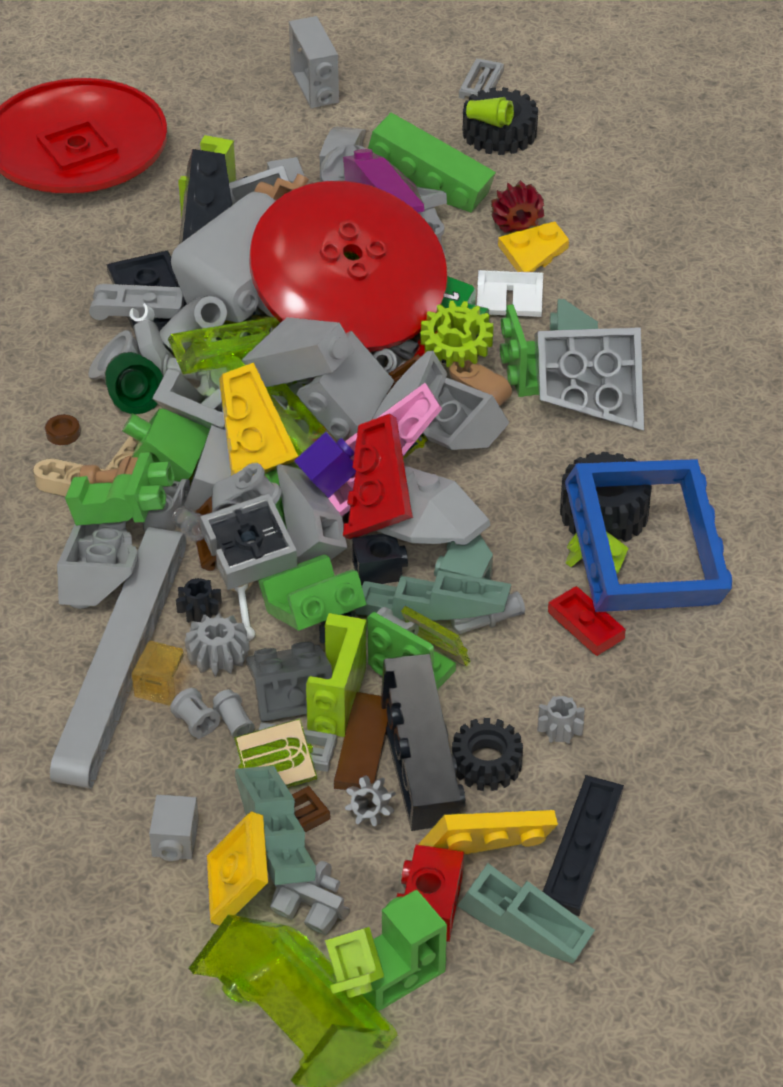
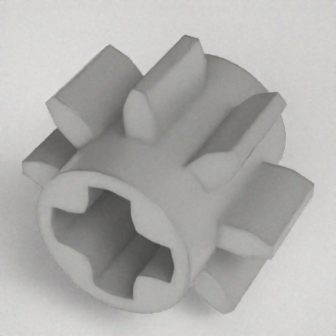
(561, 719)
(380, 799)

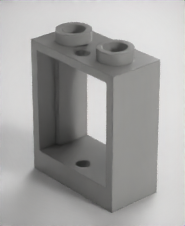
(316, 63)

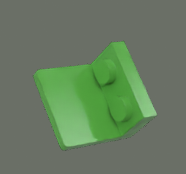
(518, 355)
(393, 641)

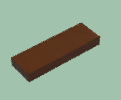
(362, 742)

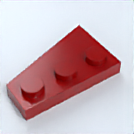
(380, 479)

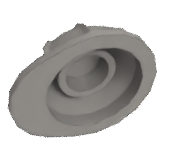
(120, 343)

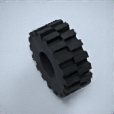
(509, 137)

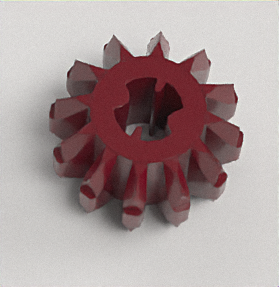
(517, 207)

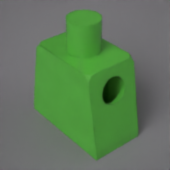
(169, 440)

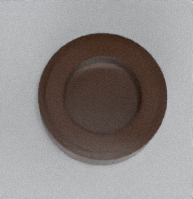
(62, 429)

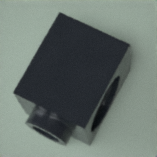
(378, 558)

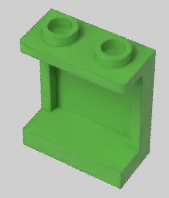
(311, 592)

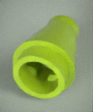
(491, 111)

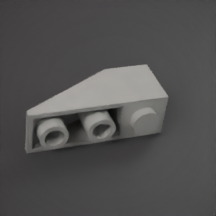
(310, 516)

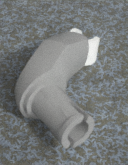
(151, 344)

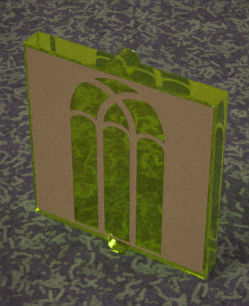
(439, 636)
(279, 746)

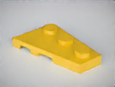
(252, 422)
(491, 830)

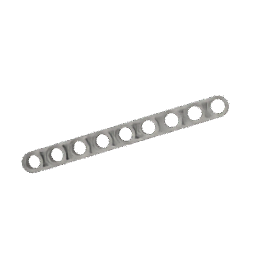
(110, 672)

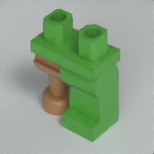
(119, 492)

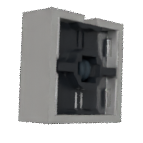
(249, 541)

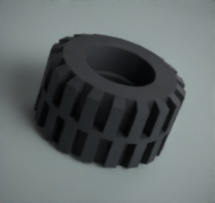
(622, 507)

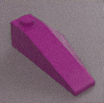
(378, 172)

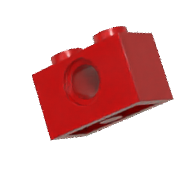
(440, 874)

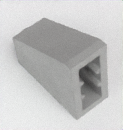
(300, 351)

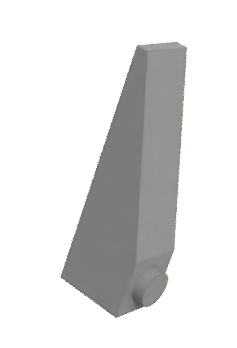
(467, 418)

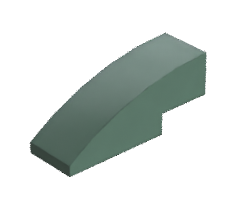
(526, 915)

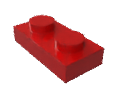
(593, 629)

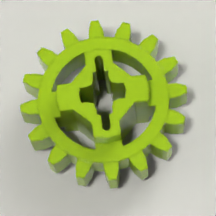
(457, 333)

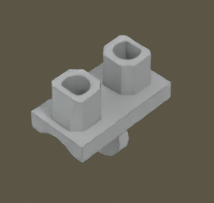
(325, 905)

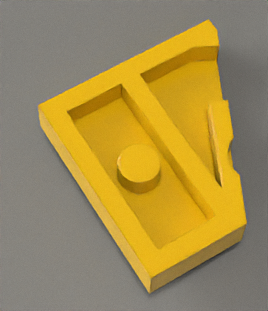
(534, 246)

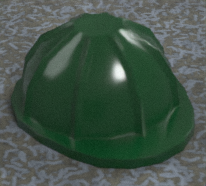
(132, 382)

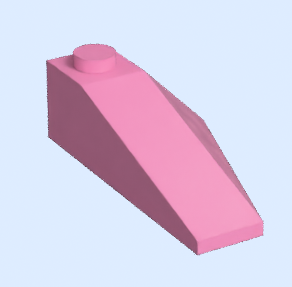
(413, 417)

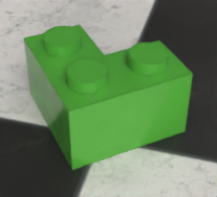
(408, 949)

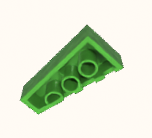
(432, 162)

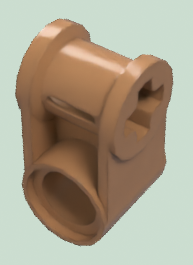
(482, 380)

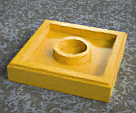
(237, 868)

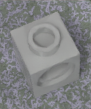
(174, 827)

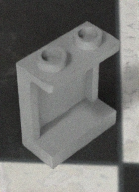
(349, 393)
(182, 398)

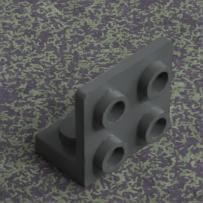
(283, 676)

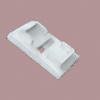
(526, 289)

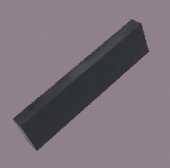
(583, 843)

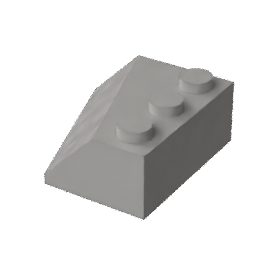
(592, 372)

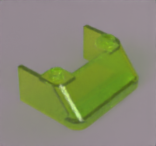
(292, 985)

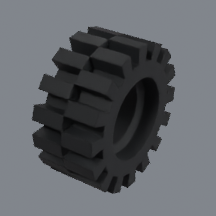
(487, 771)

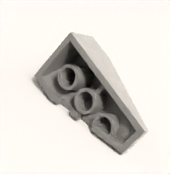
(94, 563)

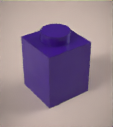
(327, 463)

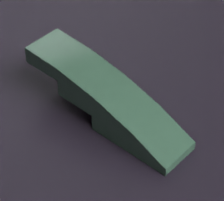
(446, 598)
(267, 795)

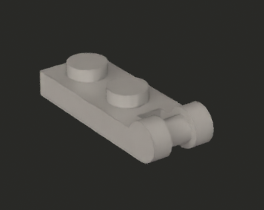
(120, 299)

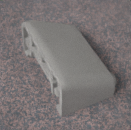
(217, 258)

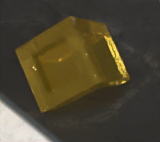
(155, 672)

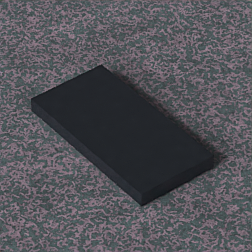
(144, 271)

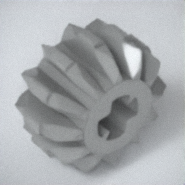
(217, 643)

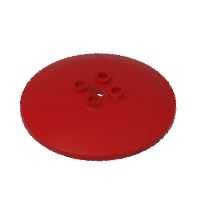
(111, 124)
(304, 274)

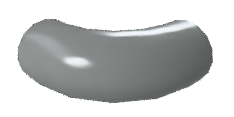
(202, 311)

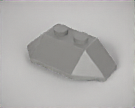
(439, 512)

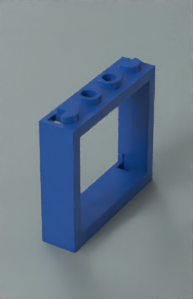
(595, 547)

